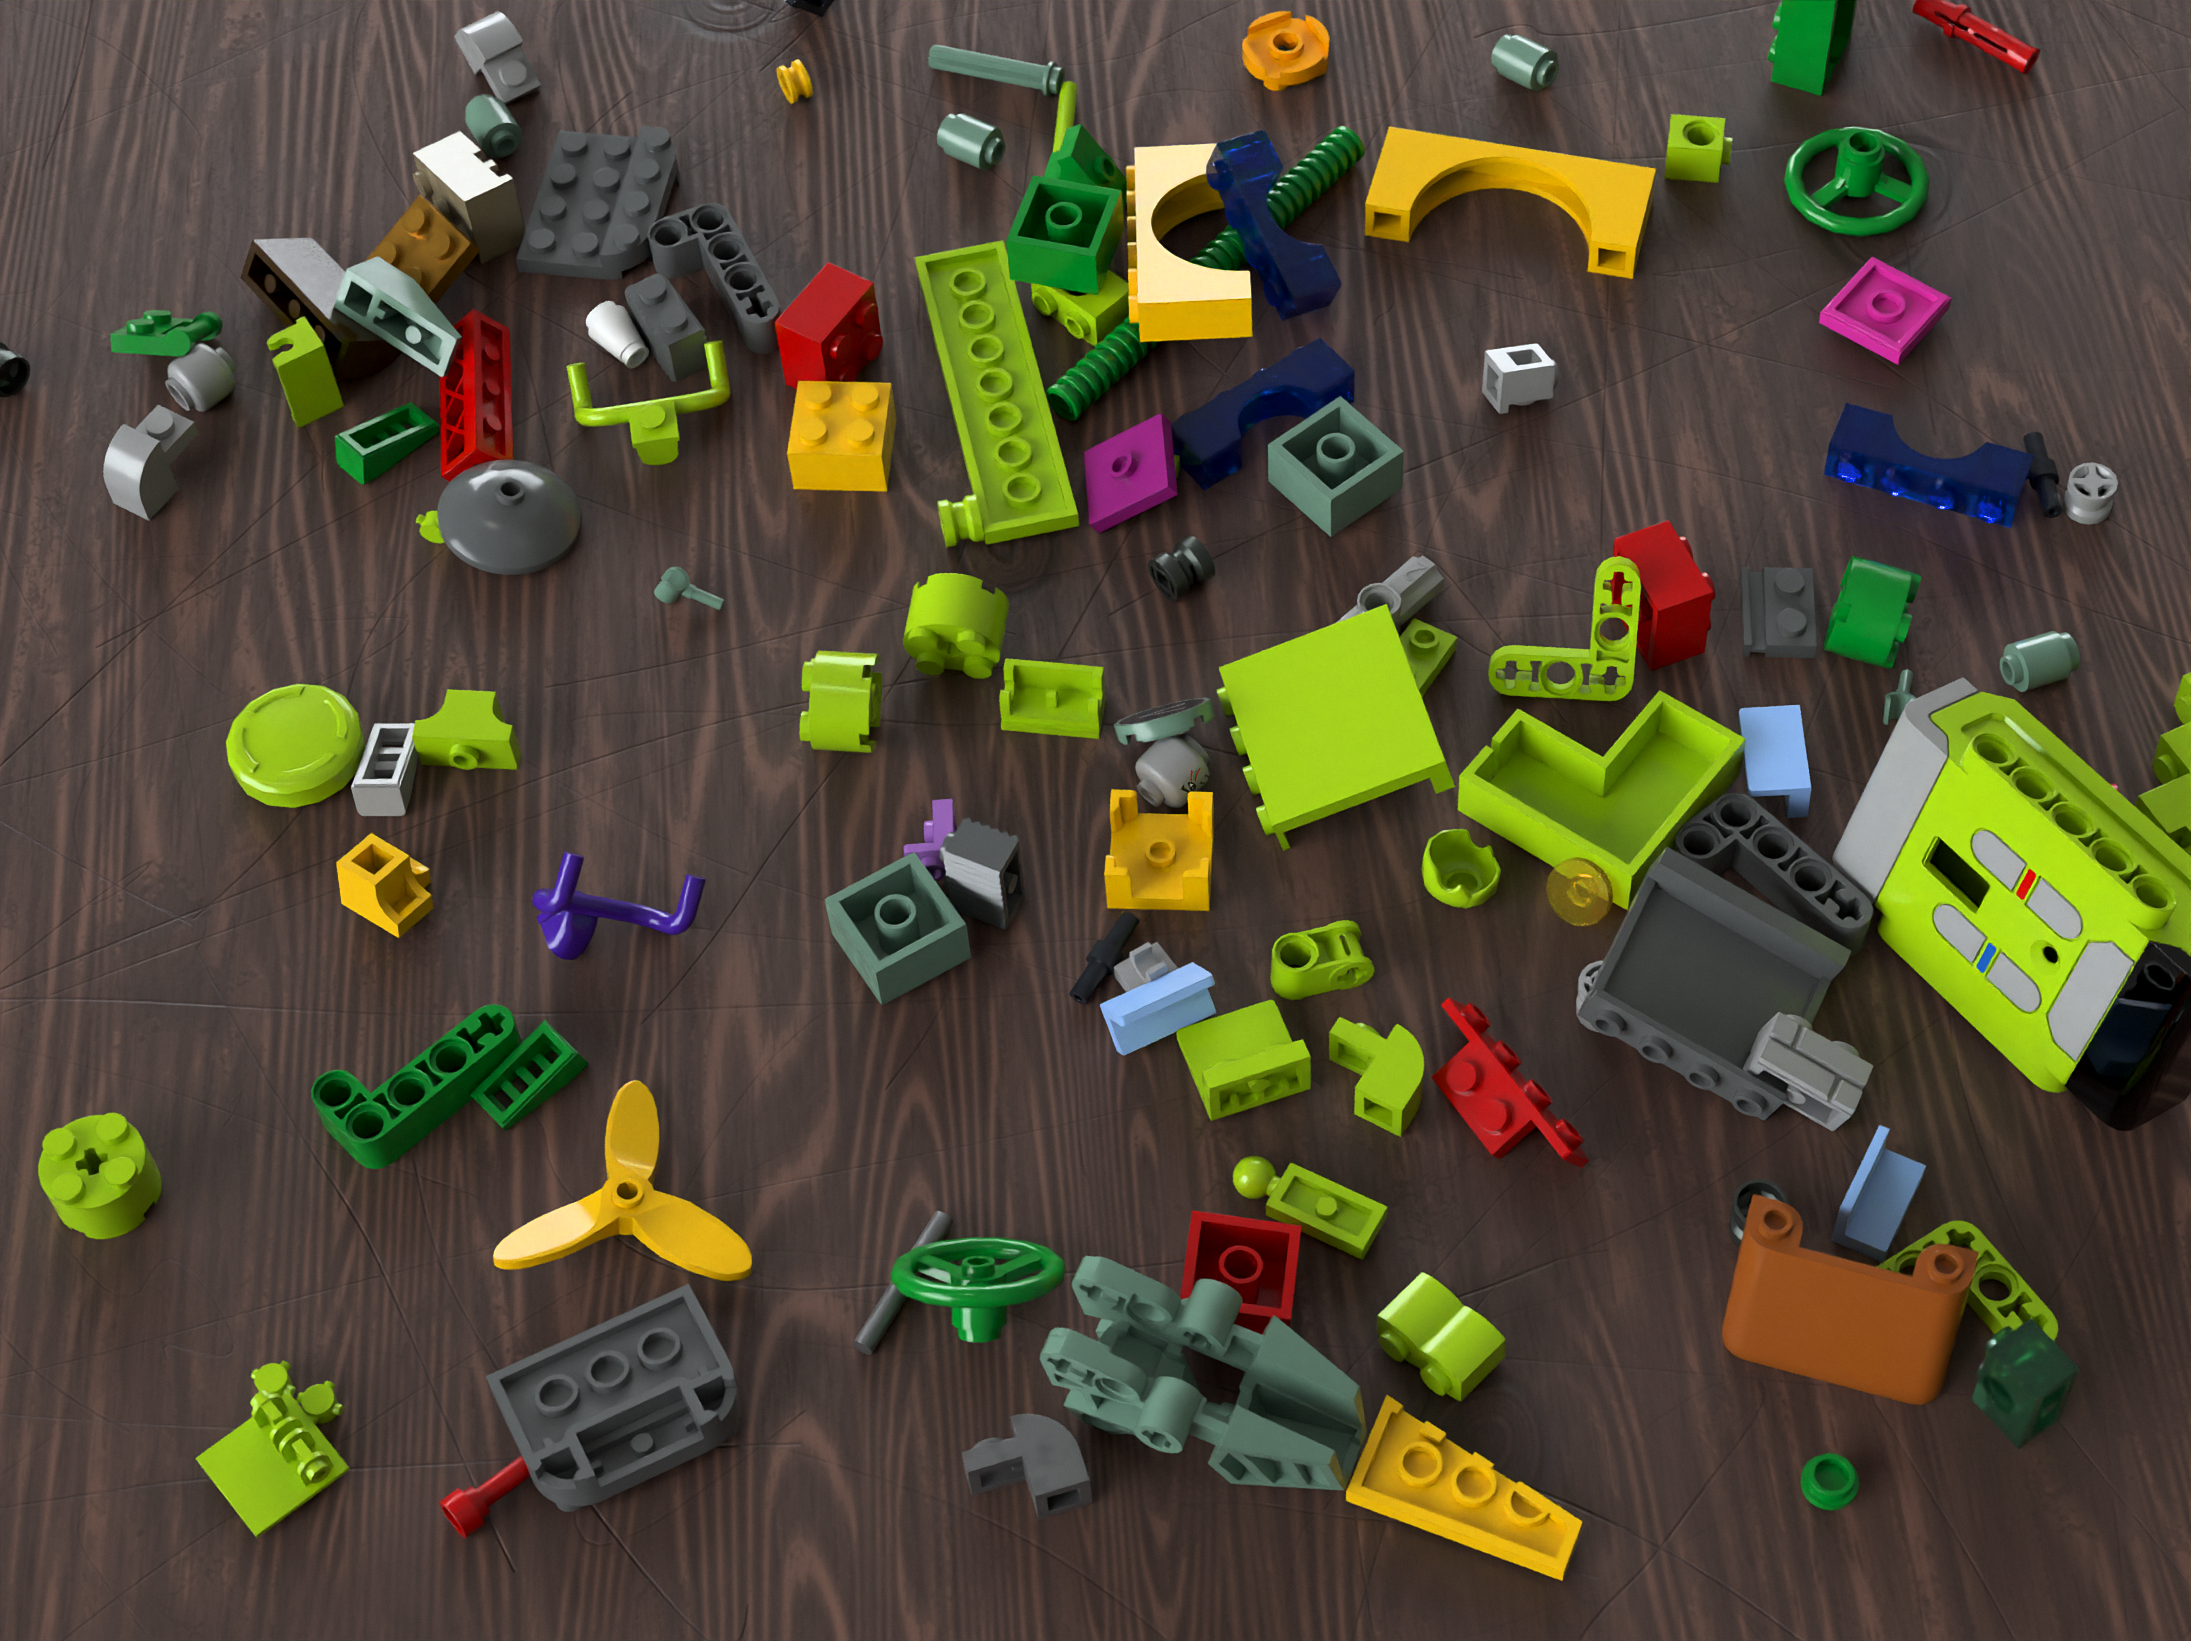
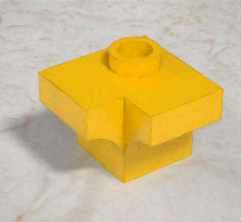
(384, 885)

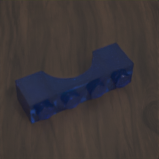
(1294, 273)
(1295, 386)
(1977, 485)

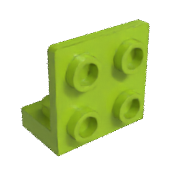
(1244, 1059)

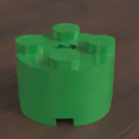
(1871, 612)

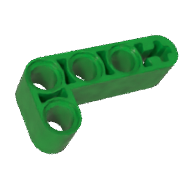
(474, 1044)

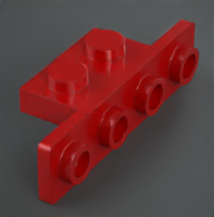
(1495, 1096)

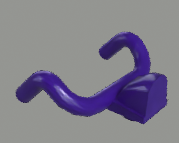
(572, 916)

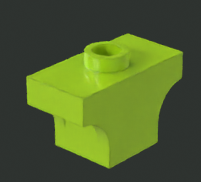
(467, 734)

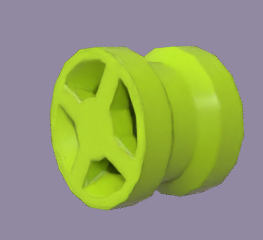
(960, 520)

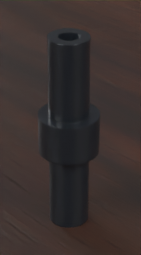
(2043, 475)
(1104, 957)

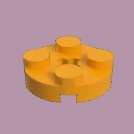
(1285, 68)

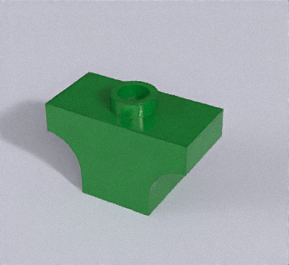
(1085, 163)

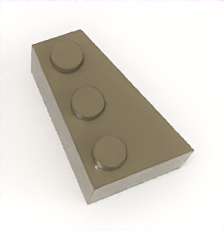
(471, 194)

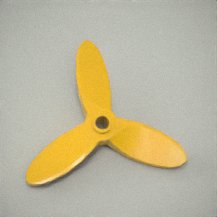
(631, 1207)

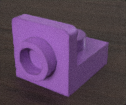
(935, 831)

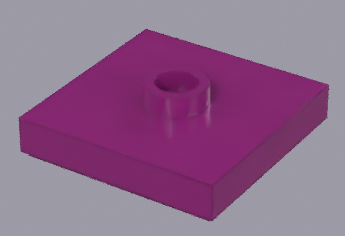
(1130, 473)

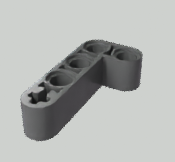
(711, 241)
(1833, 907)

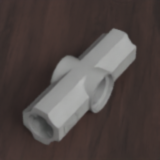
(1403, 591)

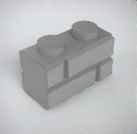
(1816, 1074)

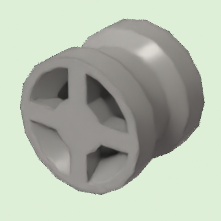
(2099, 484)

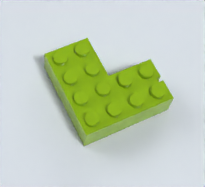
(1609, 808)

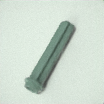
(997, 68)

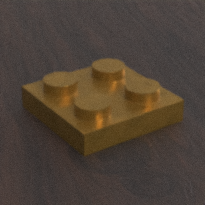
(427, 248)

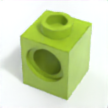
(1696, 148)

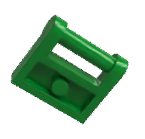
(163, 335)

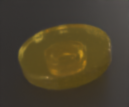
(1579, 891)

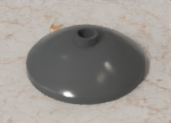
(509, 517)

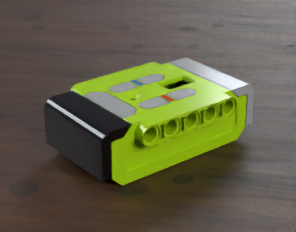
(2031, 900)

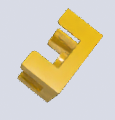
(1160, 857)

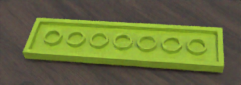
(996, 393)

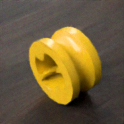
(794, 81)

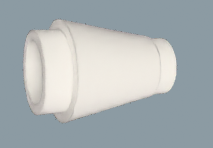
(616, 333)

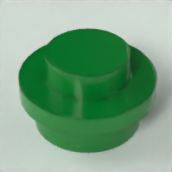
(1829, 1482)

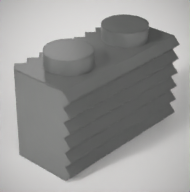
(667, 326)
(983, 873)

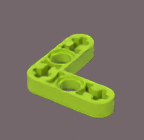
(1601, 654)
(1989, 1265)

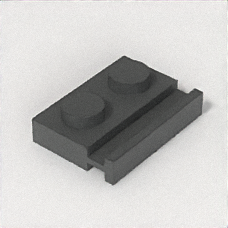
(1778, 612)

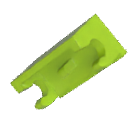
(305, 373)
(1052, 698)

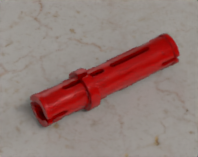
(1961, 23)

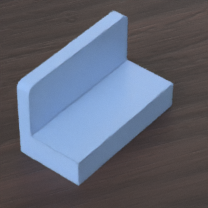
(1776, 755)
(1159, 1008)
(1877, 1199)

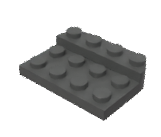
(599, 204)
(620, 1401)

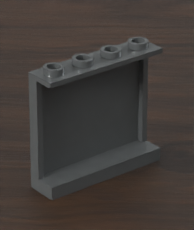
(1702, 976)

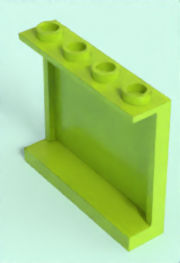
(1330, 722)

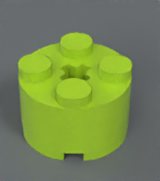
(955, 625)
(842, 701)
(99, 1175)

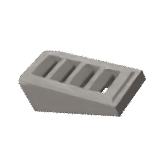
(386, 773)

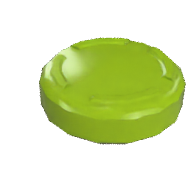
(295, 745)

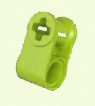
(1323, 961)

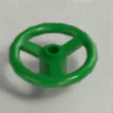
(1858, 175)
(978, 1288)

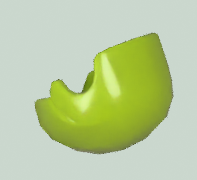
(1459, 870)

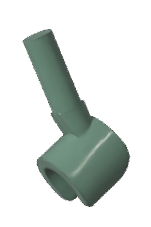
(677, 583)
(1897, 700)

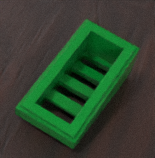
(370, 451)
(529, 1052)

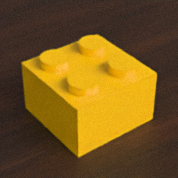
(842, 436)

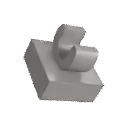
(1143, 966)

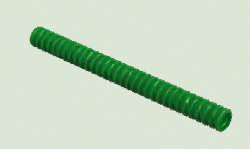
(1286, 201)

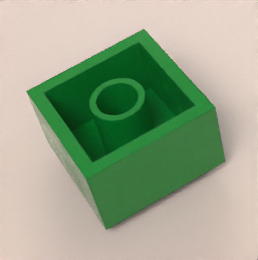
(1065, 235)

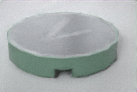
(1164, 720)

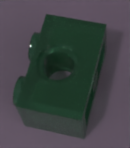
(2024, 1382)

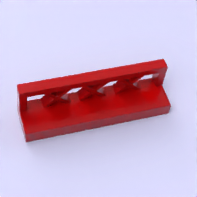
(483, 393)

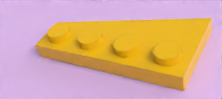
(1441, 1488)

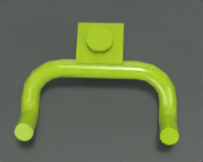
(652, 421)

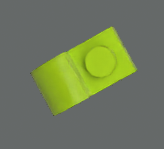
(1390, 1072)

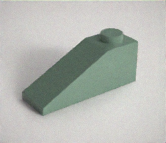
(399, 313)

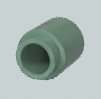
(1525, 62)
(493, 126)
(971, 140)
(2039, 660)

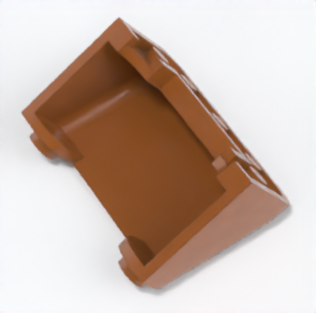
(1841, 1315)

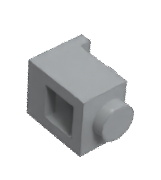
(1518, 376)

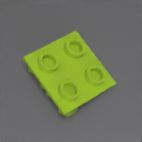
(272, 1462)

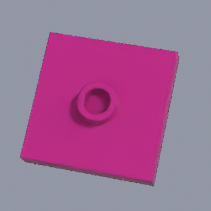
(1885, 310)

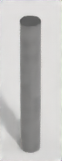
(892, 1298)

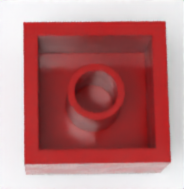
(830, 328)
(1672, 595)
(1250, 1257)

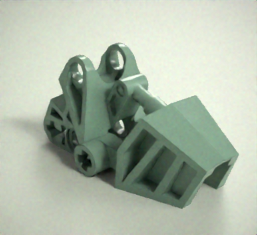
(1295, 1410)

